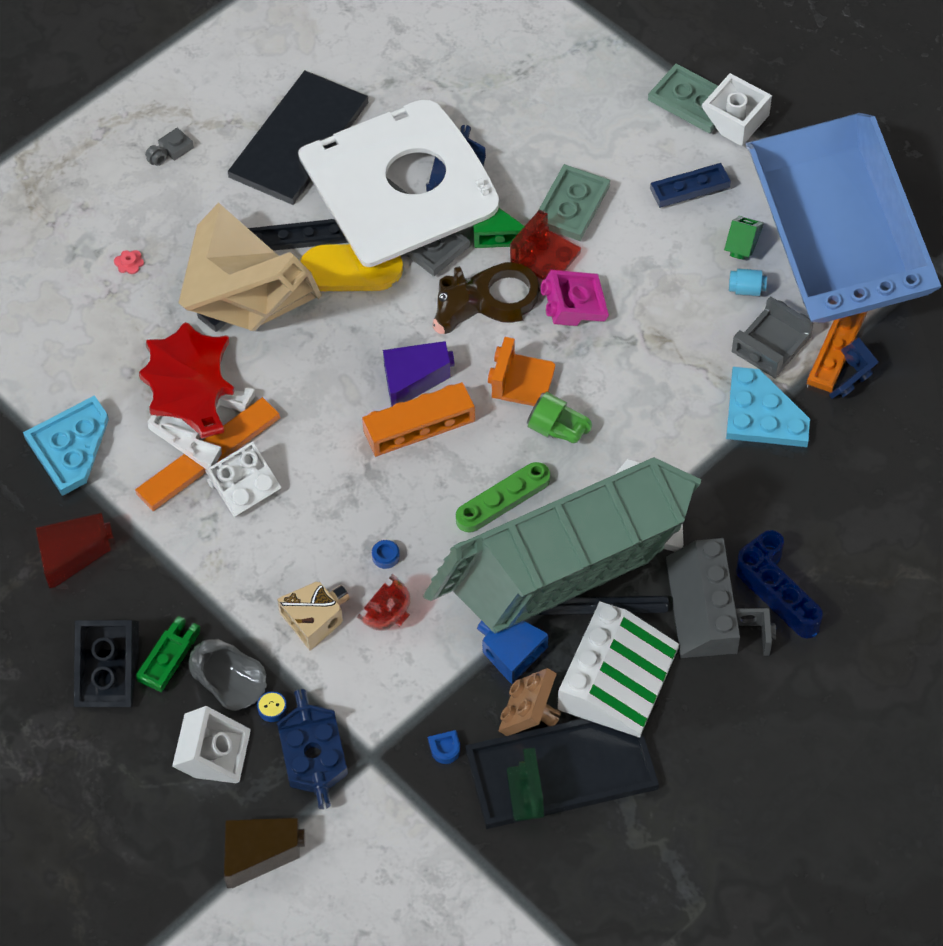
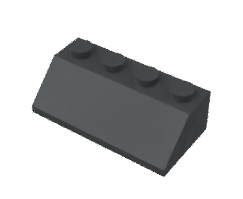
(703, 599)

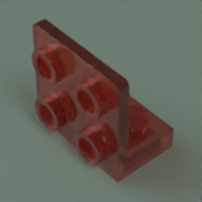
(541, 248)

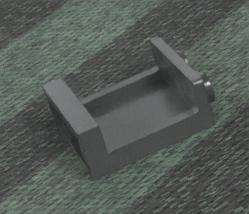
(773, 337)

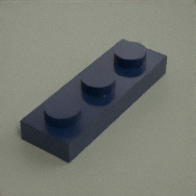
(690, 185)

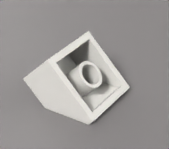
(737, 108)
(211, 746)

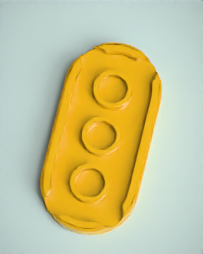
(339, 269)

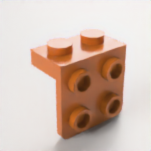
(518, 376)

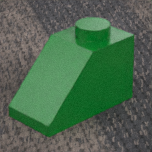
(496, 231)
(743, 237)

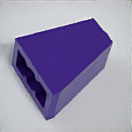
(416, 369)

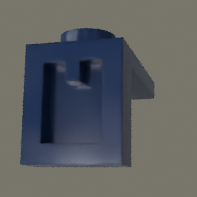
(862, 360)

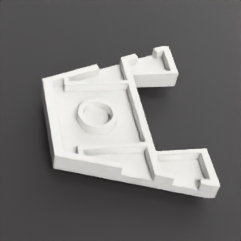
(187, 440)

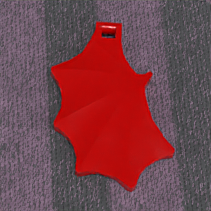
(187, 378)

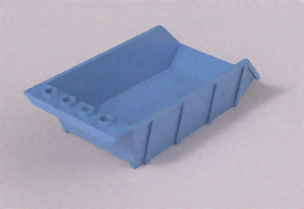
(843, 217)

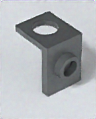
(762, 619)

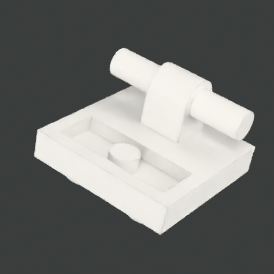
(242, 479)

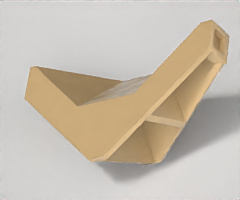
(239, 276)

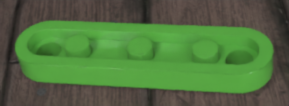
(502, 497)

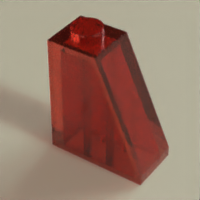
(72, 546)

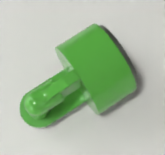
(555, 418)

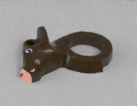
(465, 297)

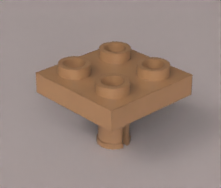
(528, 703)

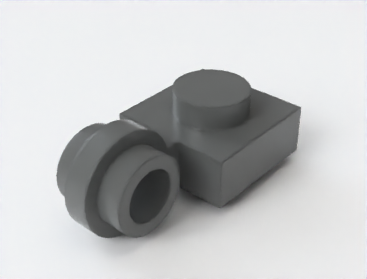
(172, 144)

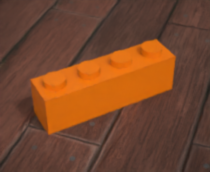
(418, 419)

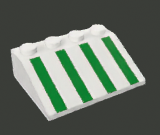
(617, 671)

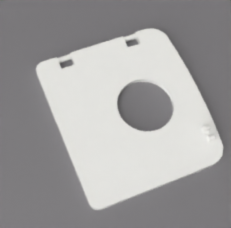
(370, 211)

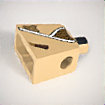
(313, 611)

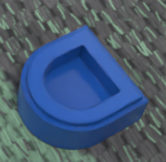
(445, 747)

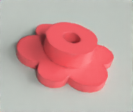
(129, 261)

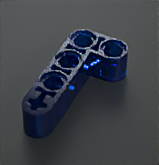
(804, 614)

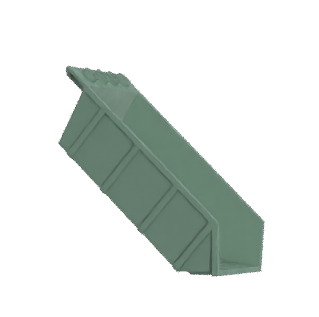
(567, 545)

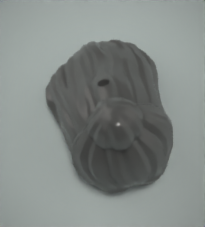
(228, 673)

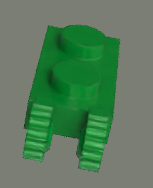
(167, 655)

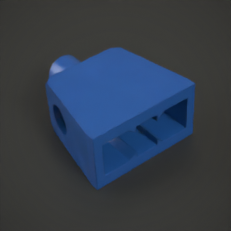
(513, 648)

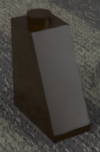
(259, 847)

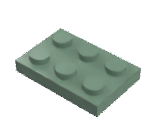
(683, 95)
(573, 201)

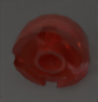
(387, 606)

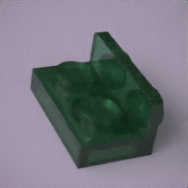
(526, 788)

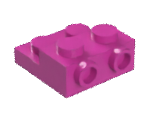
(574, 297)

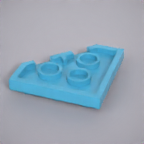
(763, 411)
(69, 443)

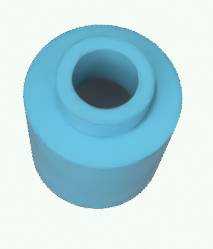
(747, 282)

